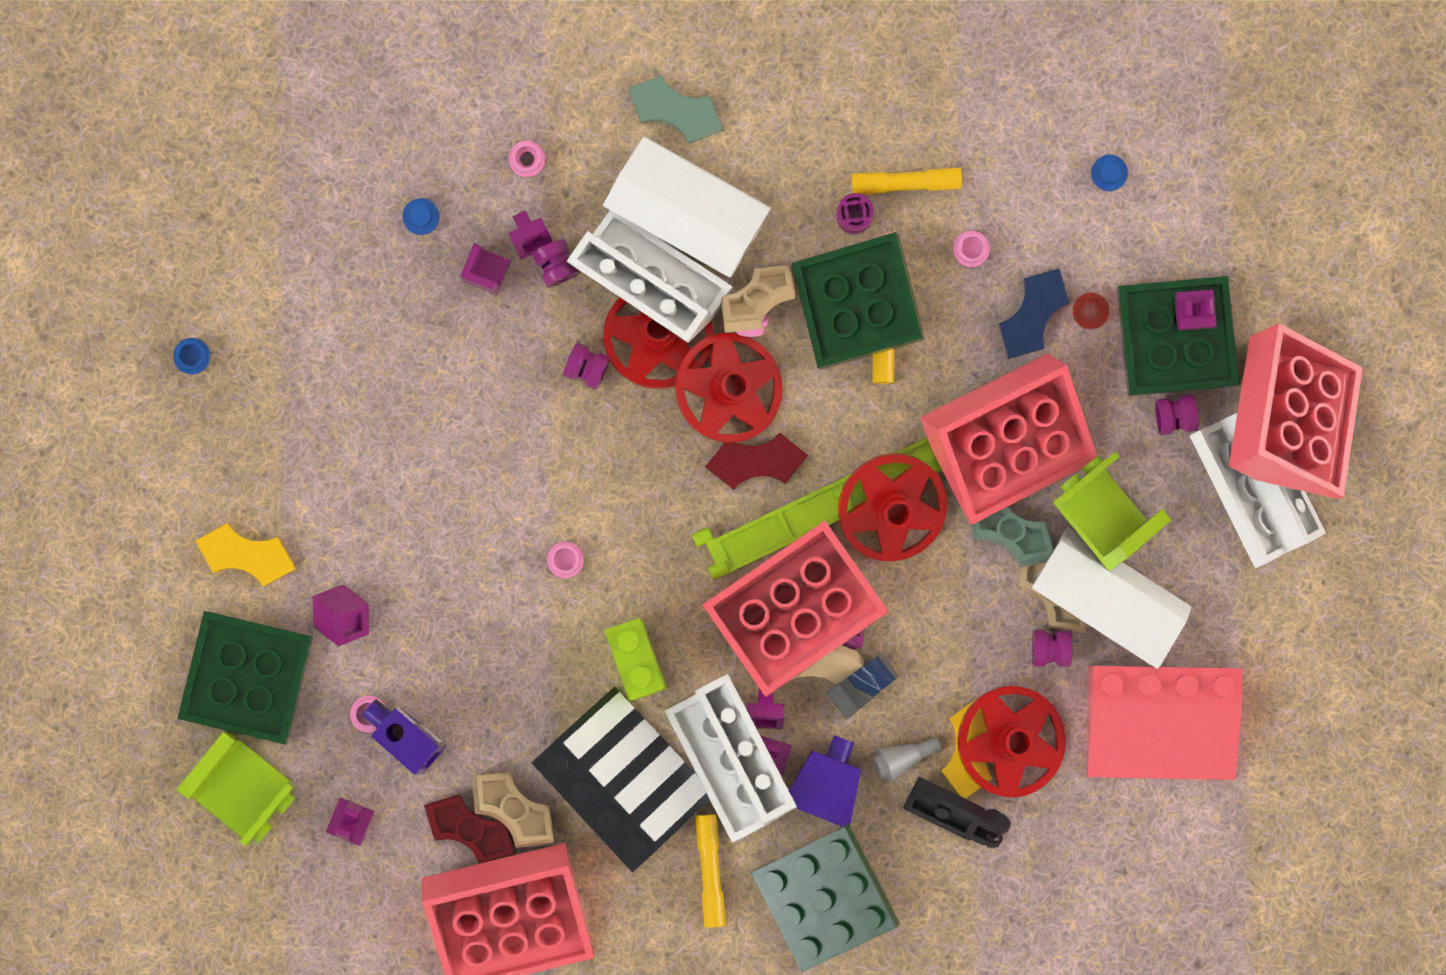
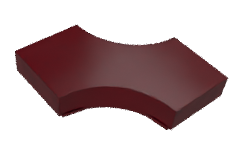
(773, 459)
(455, 821)

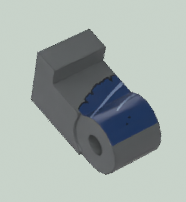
(862, 685)

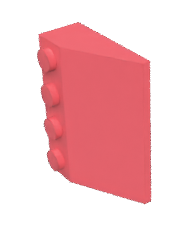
(1295, 413)
(1010, 437)
(795, 608)
(1163, 722)
(508, 915)

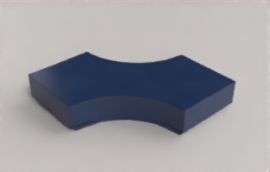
(1025, 329)

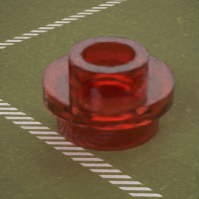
(1098, 302)

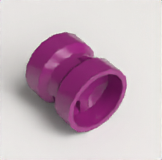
(851, 219)
(554, 263)
(594, 369)
(1176, 415)
(1051, 648)

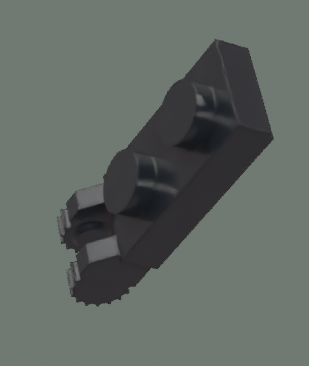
(956, 814)

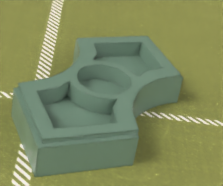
(660, 103)
(1024, 539)

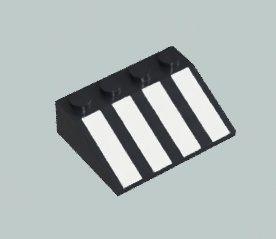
(622, 779)

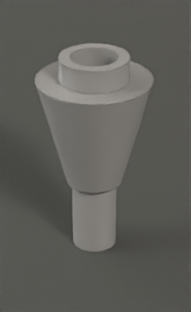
(896, 760)

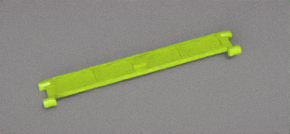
(794, 519)

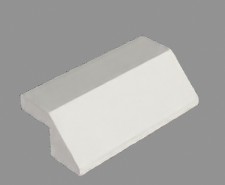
(686, 206)
(650, 275)
(1264, 514)
(1113, 601)
(730, 759)

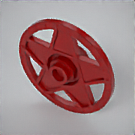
(651, 346)
(728, 387)
(892, 507)
(1011, 741)

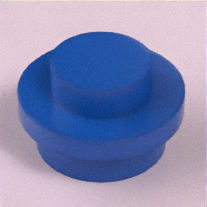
(1109, 173)
(421, 216)
(191, 356)

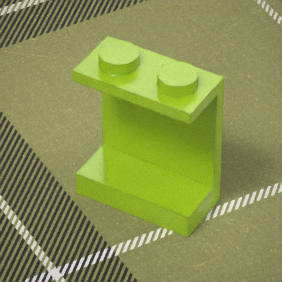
(1106, 514)
(635, 659)
(239, 788)

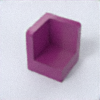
(485, 270)
(340, 615)

